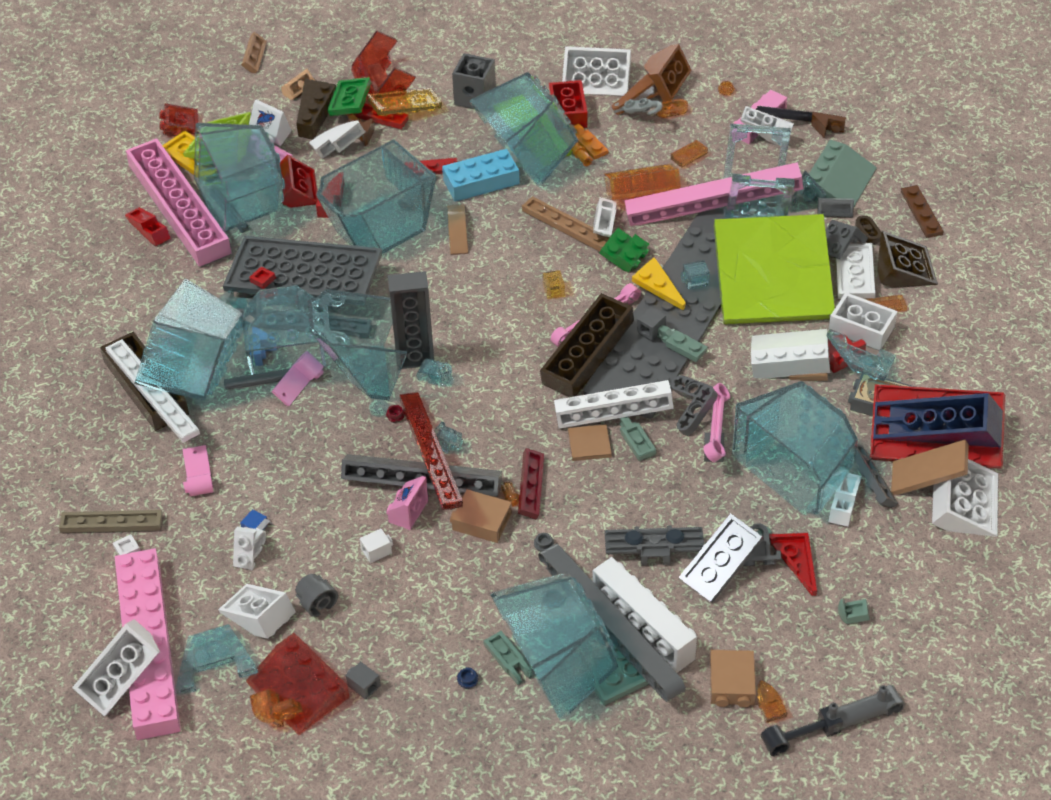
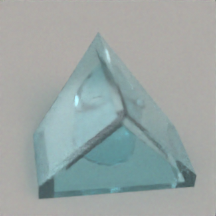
(808, 197)

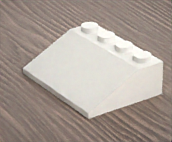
(600, 69)
(790, 354)
(967, 502)

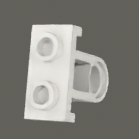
(247, 546)

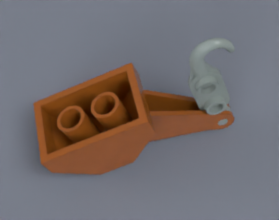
(664, 77)

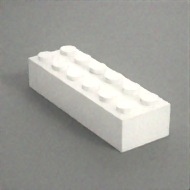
(648, 615)

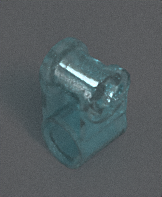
(434, 371)

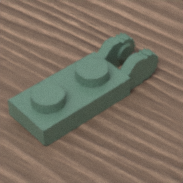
(507, 656)

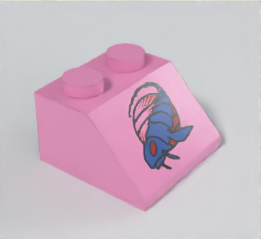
(408, 503)

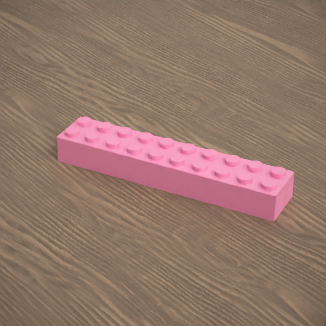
(178, 202)
(142, 599)

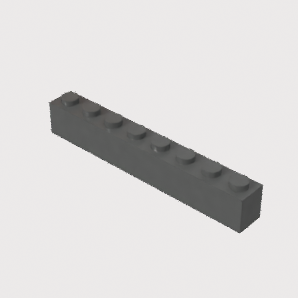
(401, 471)

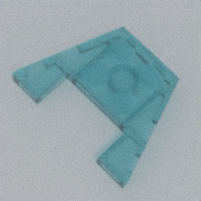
(860, 360)
(212, 650)

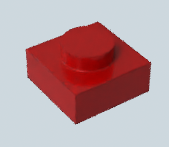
(262, 277)

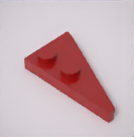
(797, 555)

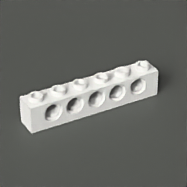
(613, 404)

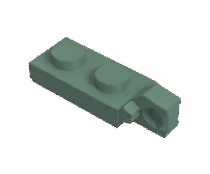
(682, 343)
(636, 439)

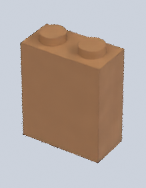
(481, 516)
(732, 678)

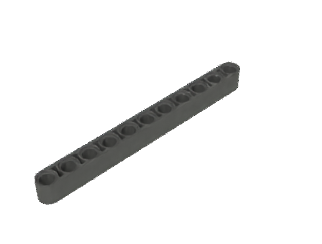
(621, 631)

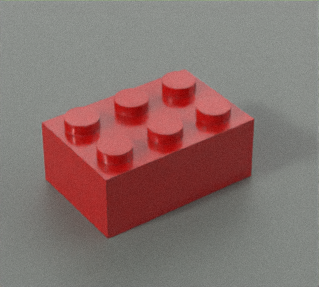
(572, 100)

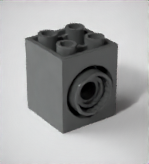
(472, 77)

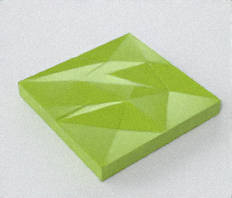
(773, 269)

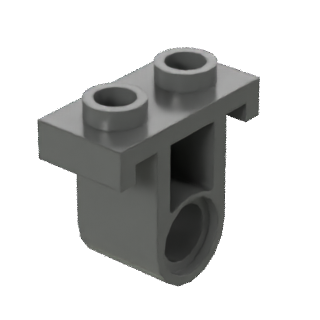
(762, 552)

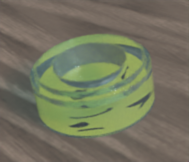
(378, 408)

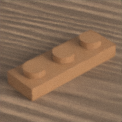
(254, 52)

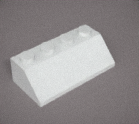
(117, 667)

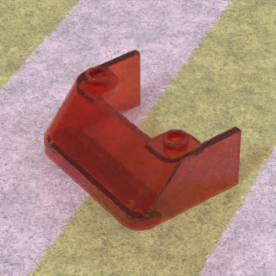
(374, 61)

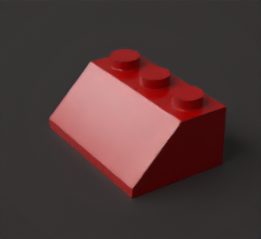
(299, 183)

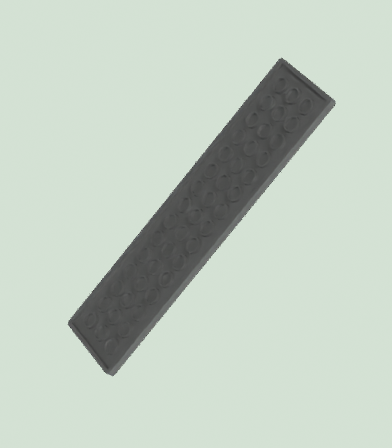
(645, 361)

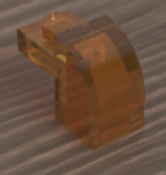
(270, 710)

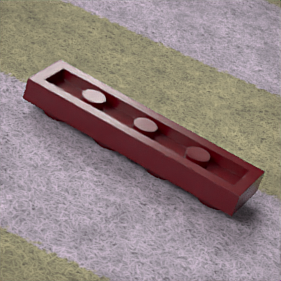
(531, 483)

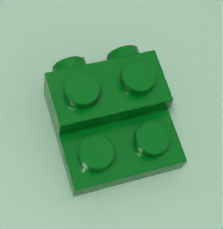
(625, 250)

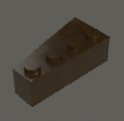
(313, 107)

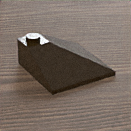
(903, 263)

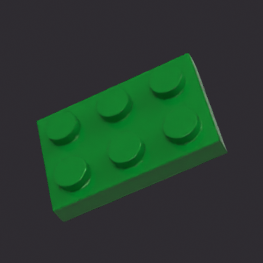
(349, 96)

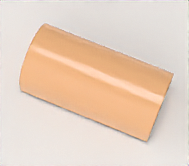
(295, 86)

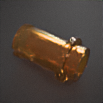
(510, 494)

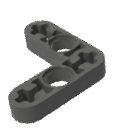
(704, 393)

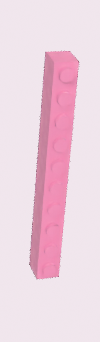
(705, 196)

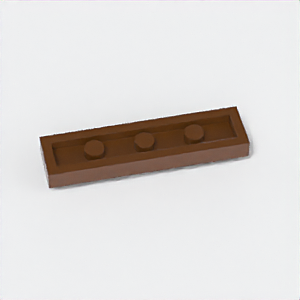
(922, 211)

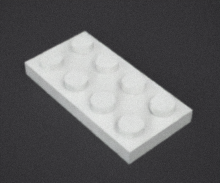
(856, 271)

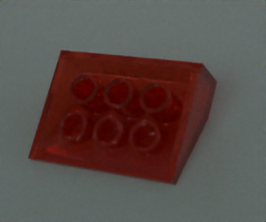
(300, 674)

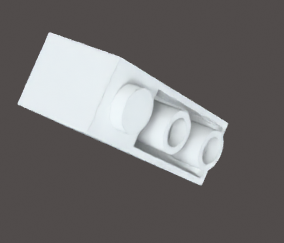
(755, 117)

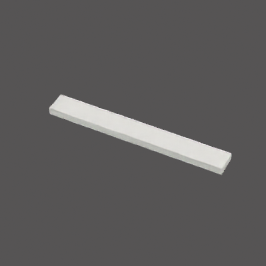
(159, 400)

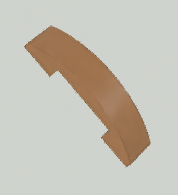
(457, 229)

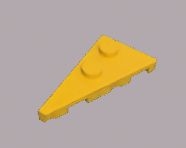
(656, 281)

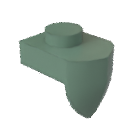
(853, 611)

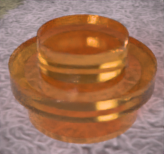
(726, 88)

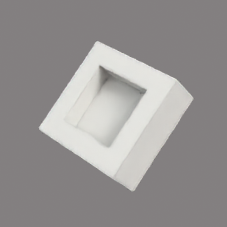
(126, 545)

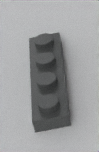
(874, 479)

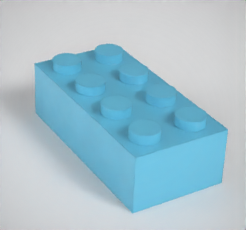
(480, 175)

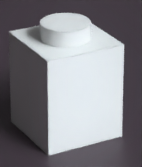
(376, 545)

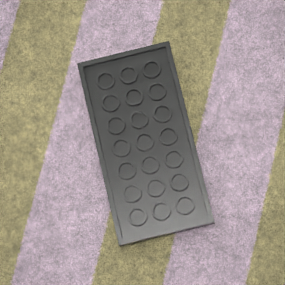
(304, 264)

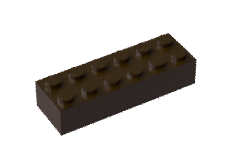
(587, 345)
(139, 400)

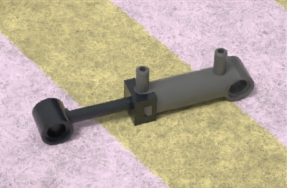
(834, 718)

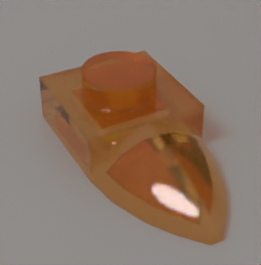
(770, 702)

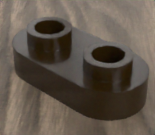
(870, 229)

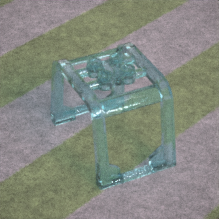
(786, 185)

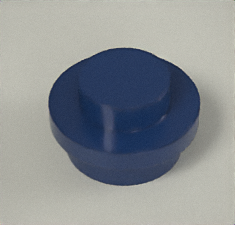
(467, 678)

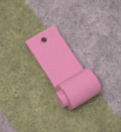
(297, 378)
(197, 471)

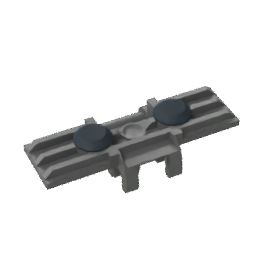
(654, 542)

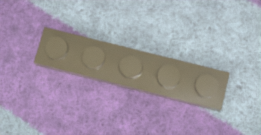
(111, 521)

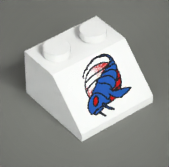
(272, 120)

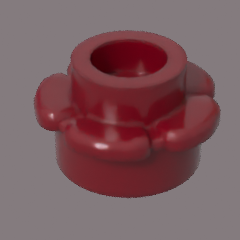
(395, 409)

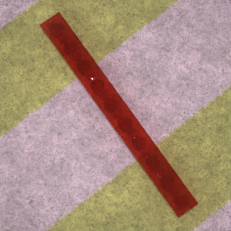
(431, 451)

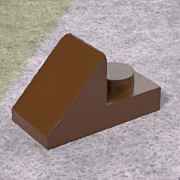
(822, 122)
(368, 126)

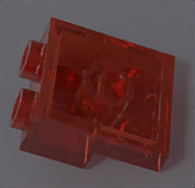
(177, 119)

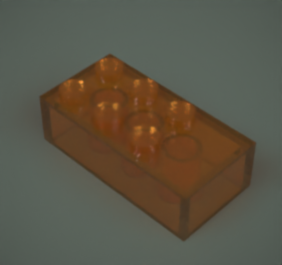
(642, 181)

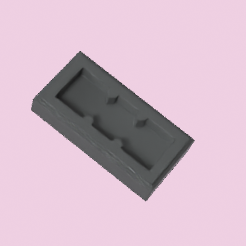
(835, 207)

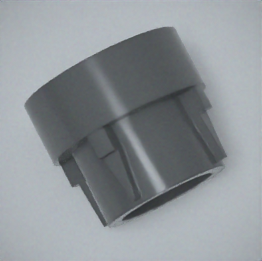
(315, 592)

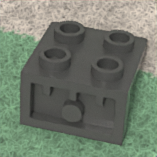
(840, 236)

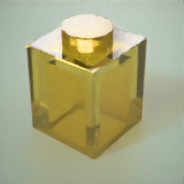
(553, 284)

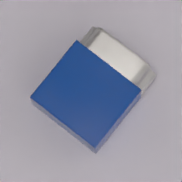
(255, 520)

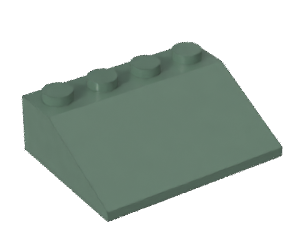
(842, 171)

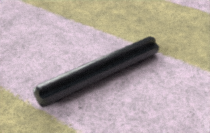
(786, 113)

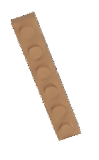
(564, 223)

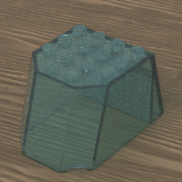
(528, 124)
(237, 172)
(379, 197)
(190, 343)
(795, 444)
(559, 638)

